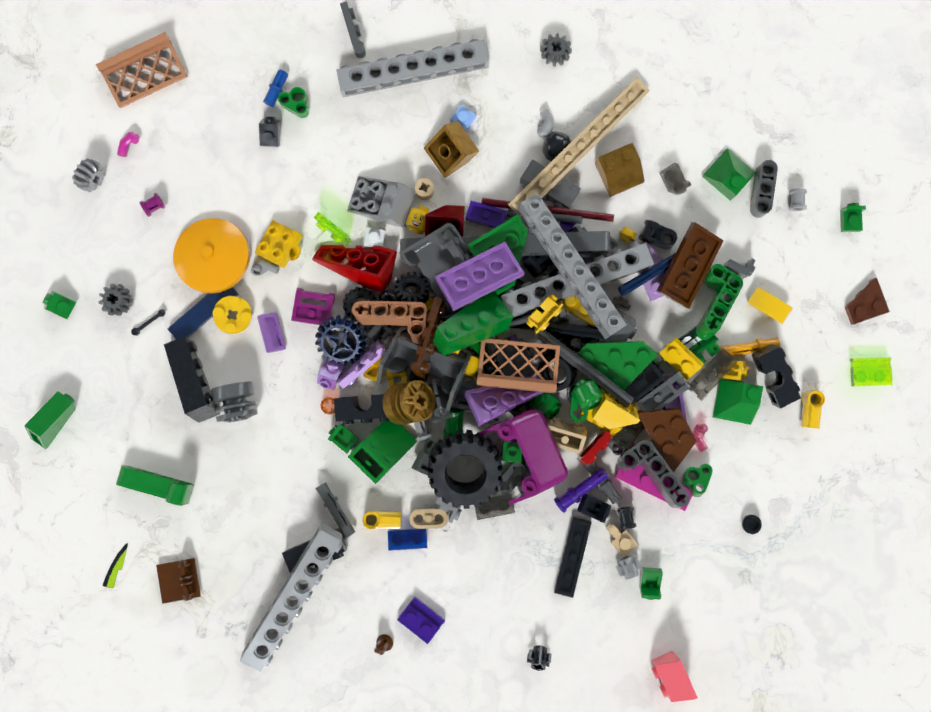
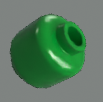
(587, 394)

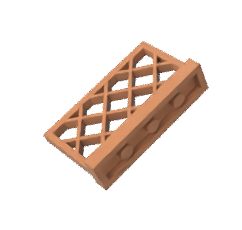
(134, 55)
(518, 383)

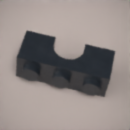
(784, 389)
(348, 409)

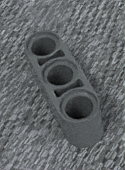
(769, 182)

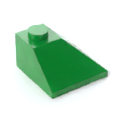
(728, 174)
(737, 401)

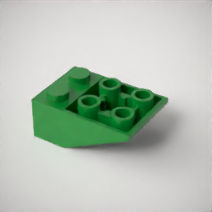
(382, 450)

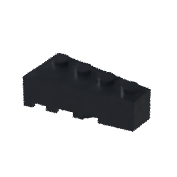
(190, 379)

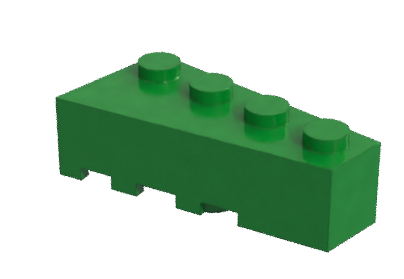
(473, 324)

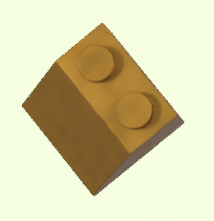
(451, 148)
(620, 169)

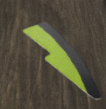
(116, 565)

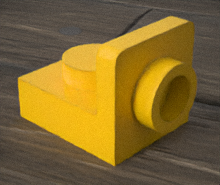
(738, 372)

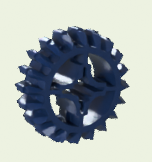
(333, 353)

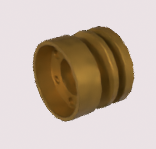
(409, 402)

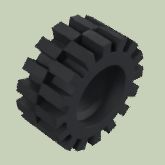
(412, 280)
(353, 295)

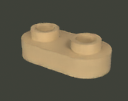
(428, 518)

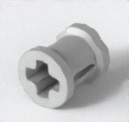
(797, 199)

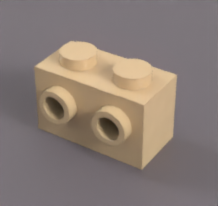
(568, 436)

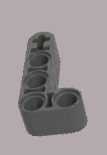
(656, 476)

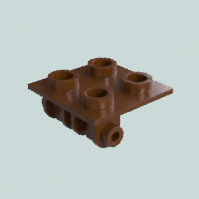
(178, 580)

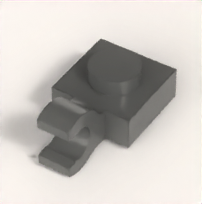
(421, 461)

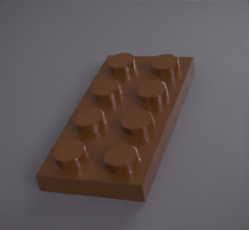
(690, 265)

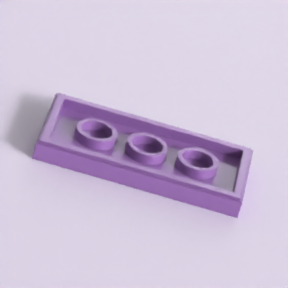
(479, 276)

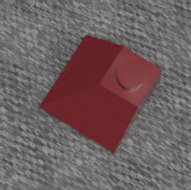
(443, 215)

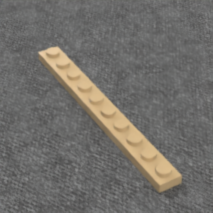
(582, 143)

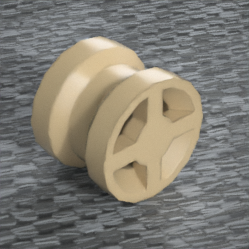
(424, 193)

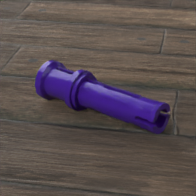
(573, 494)

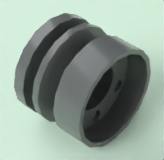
(234, 401)

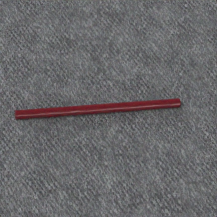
(556, 210)

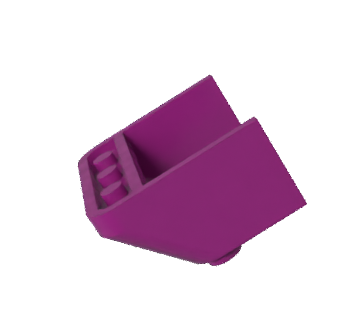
(538, 450)

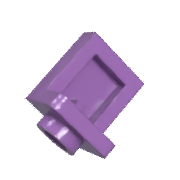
(330, 374)

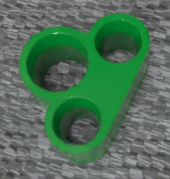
(294, 106)
(702, 479)

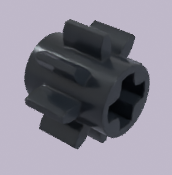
(539, 658)

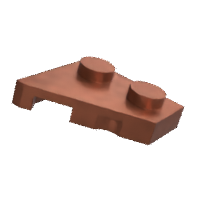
(867, 303)

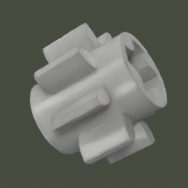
(628, 567)

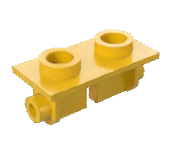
(541, 320)

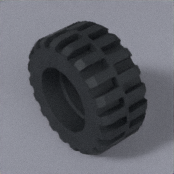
(471, 492)

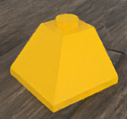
(613, 413)

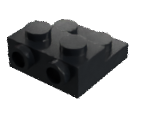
(645, 381)

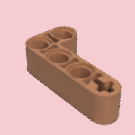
(367, 314)

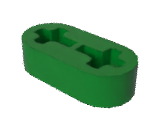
(573, 407)

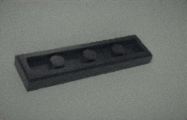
(572, 557)

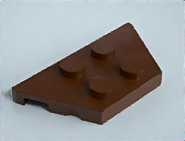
(668, 434)

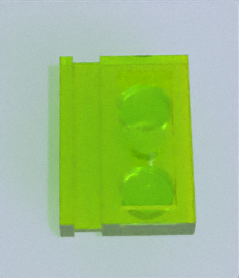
(337, 234)
(871, 372)

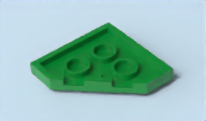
(511, 232)
(618, 360)

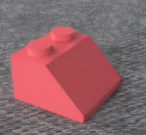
(673, 678)

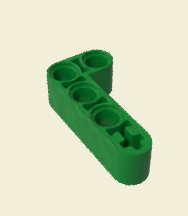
(727, 288)
(171, 489)

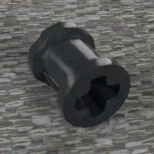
(626, 517)

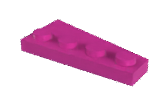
(638, 478)

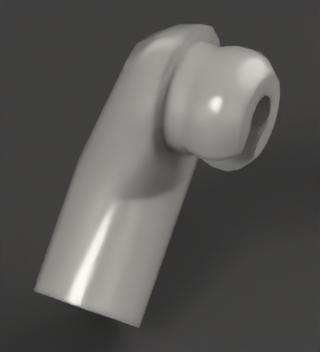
(547, 125)
(264, 266)

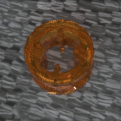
(325, 409)

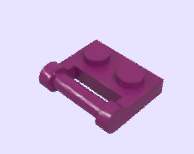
(312, 313)

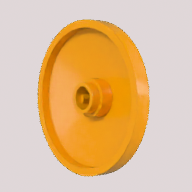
(211, 255)

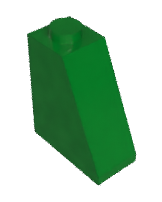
(50, 419)

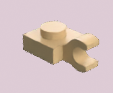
(622, 540)

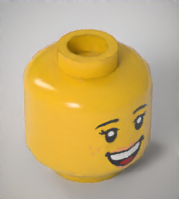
(416, 219)

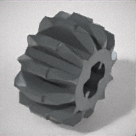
(558, 56)
(109, 296)

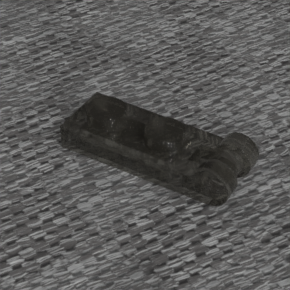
(713, 373)

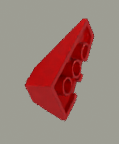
(364, 266)

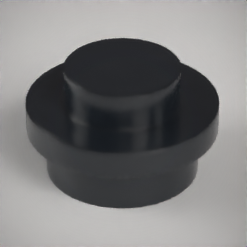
(751, 524)

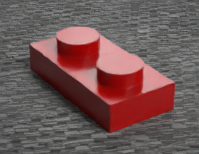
(600, 442)

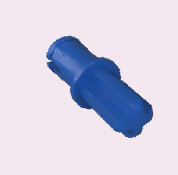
(275, 88)

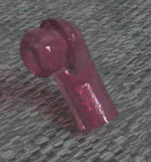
(698, 432)

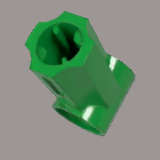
(453, 423)

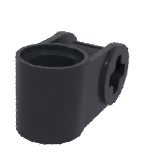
(656, 235)

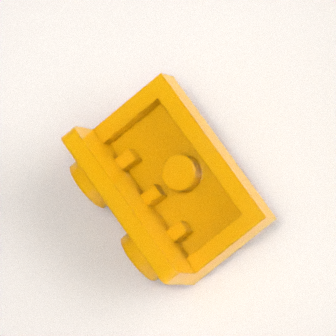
(681, 358)

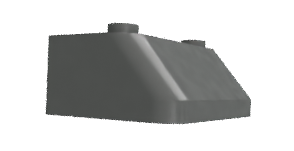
(448, 368)

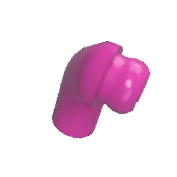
(125, 141)

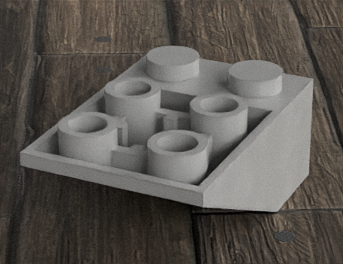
(381, 200)

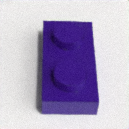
(485, 214)

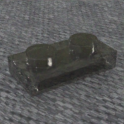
(627, 435)
(495, 507)

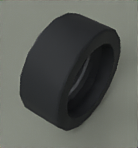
(571, 372)

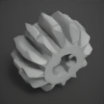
(88, 175)

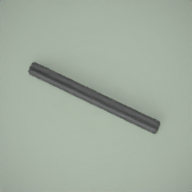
(585, 368)

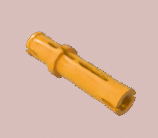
(750, 347)

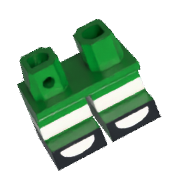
(698, 345)

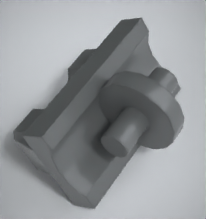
(379, 331)

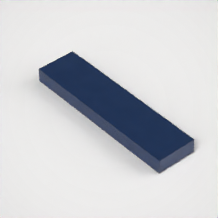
(198, 314)

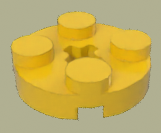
(221, 313)

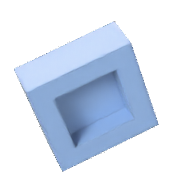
(464, 117)

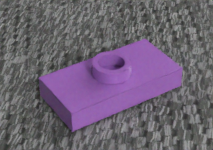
(271, 332)

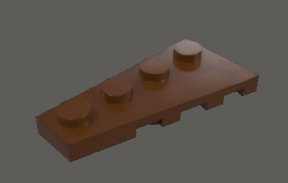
(424, 352)

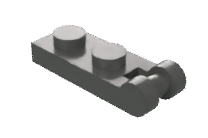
(353, 31)
(664, 393)

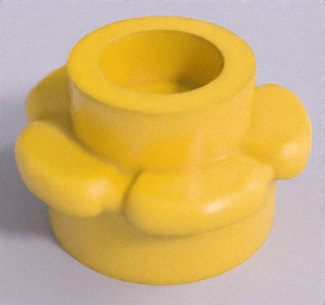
(627, 235)

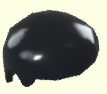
(555, 144)

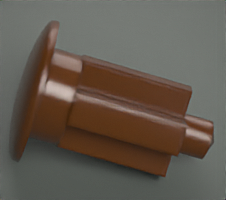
(384, 643)

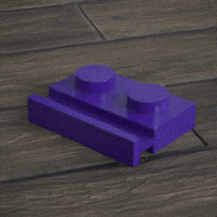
(421, 620)

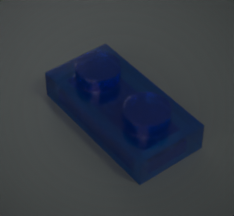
(407, 539)

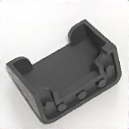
(437, 254)

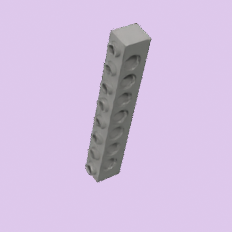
(408, 76)
(639, 254)
(571, 266)
(259, 657)

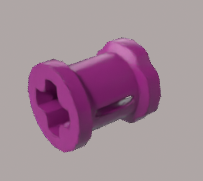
(152, 204)

